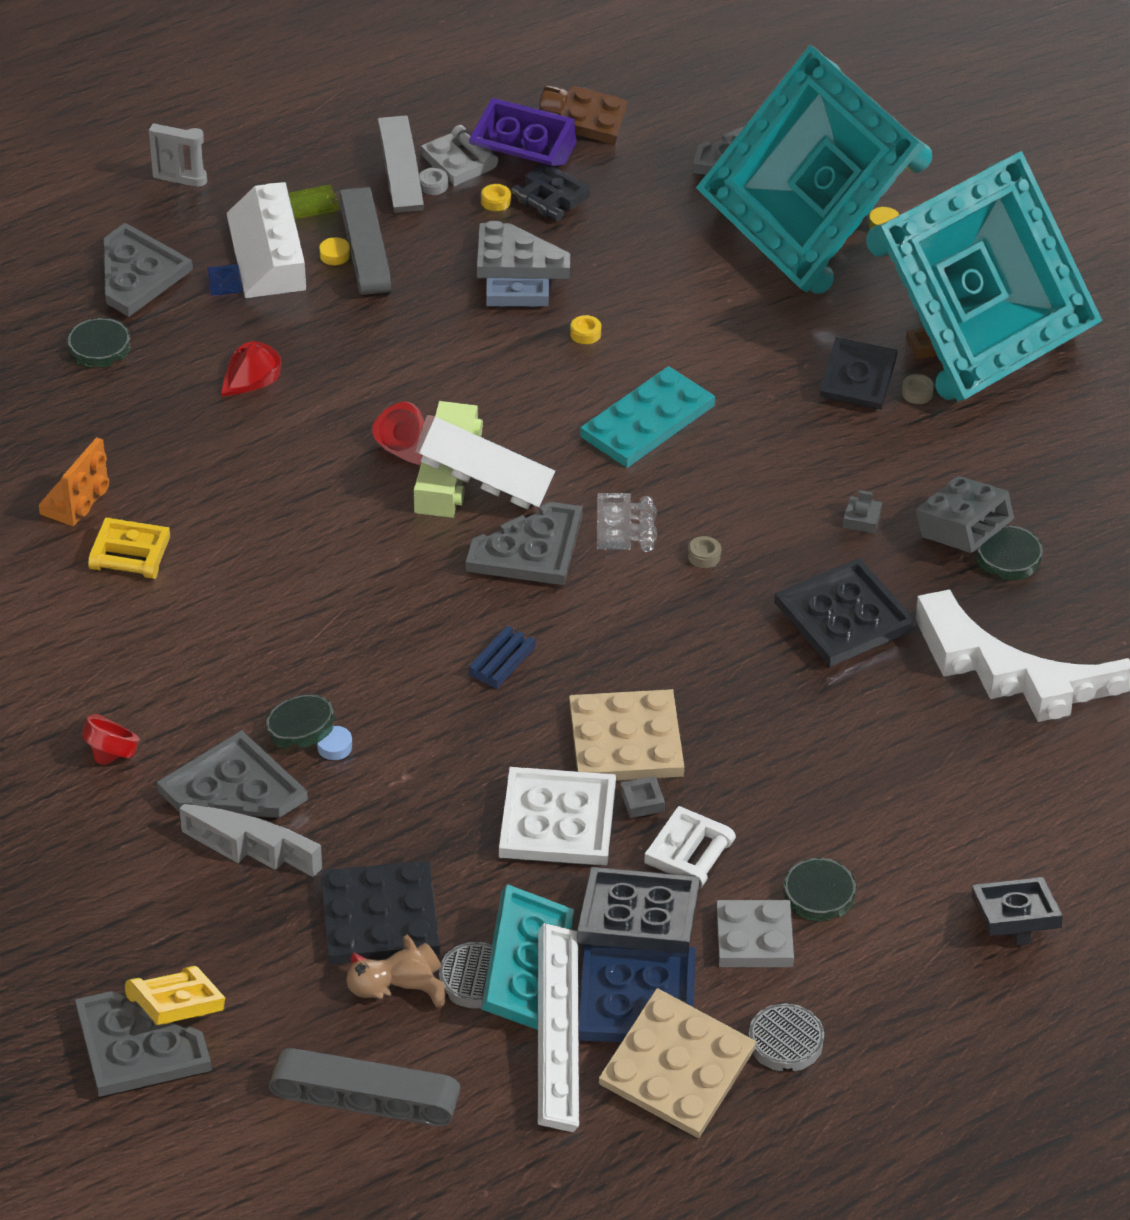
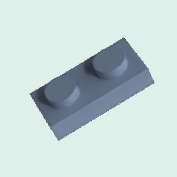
(517, 292)

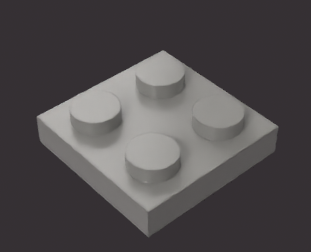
(754, 933)

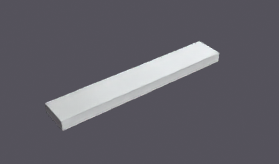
(558, 1028)

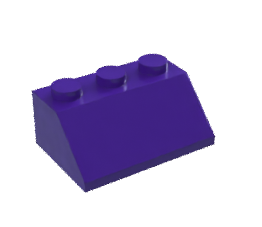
(525, 132)

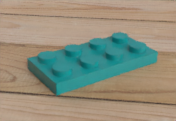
(647, 416)
(513, 961)

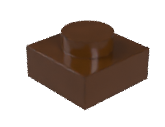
(920, 343)

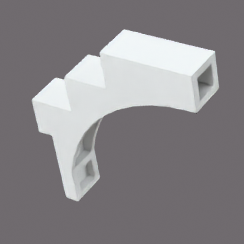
(1005, 671)

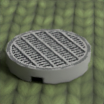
(465, 973)
(786, 1037)

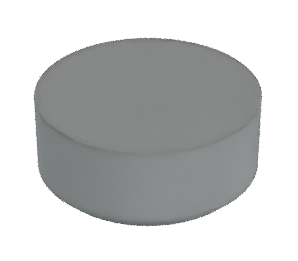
(433, 181)

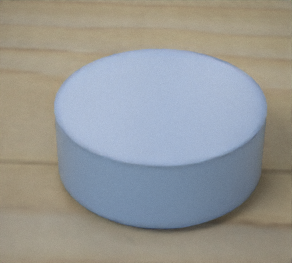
(336, 744)

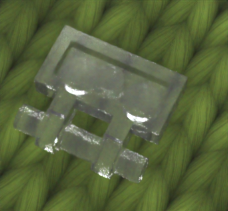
(615, 525)

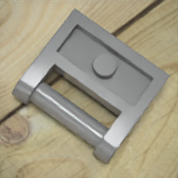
(168, 155)
(445, 155)

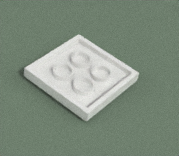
(557, 816)

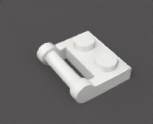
(681, 838)

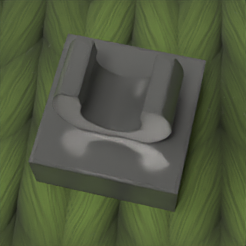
(862, 513)

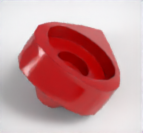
(251, 368)
(400, 431)
(108, 739)

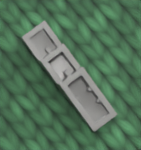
(400, 164)
(244, 835)

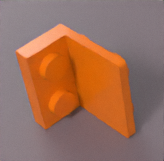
(78, 487)

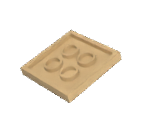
(627, 734)
(677, 1063)

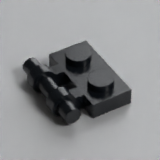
(555, 186)

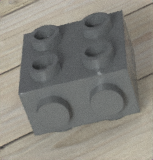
(964, 514)

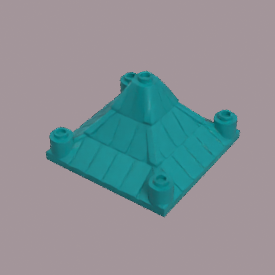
(810, 168)
(987, 276)

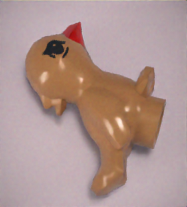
(406, 969)

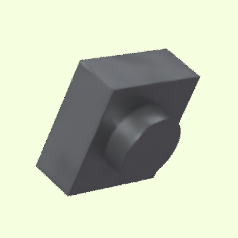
(642, 797)

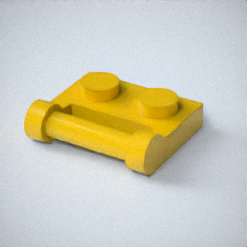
(133, 540)
(175, 995)

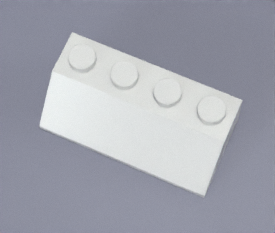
(267, 242)
(484, 461)

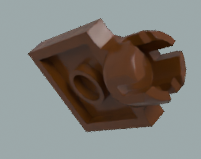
(594, 113)

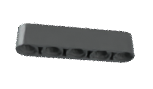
(365, 241)
(364, 1087)

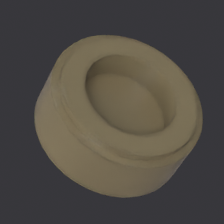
(917, 389)
(704, 552)

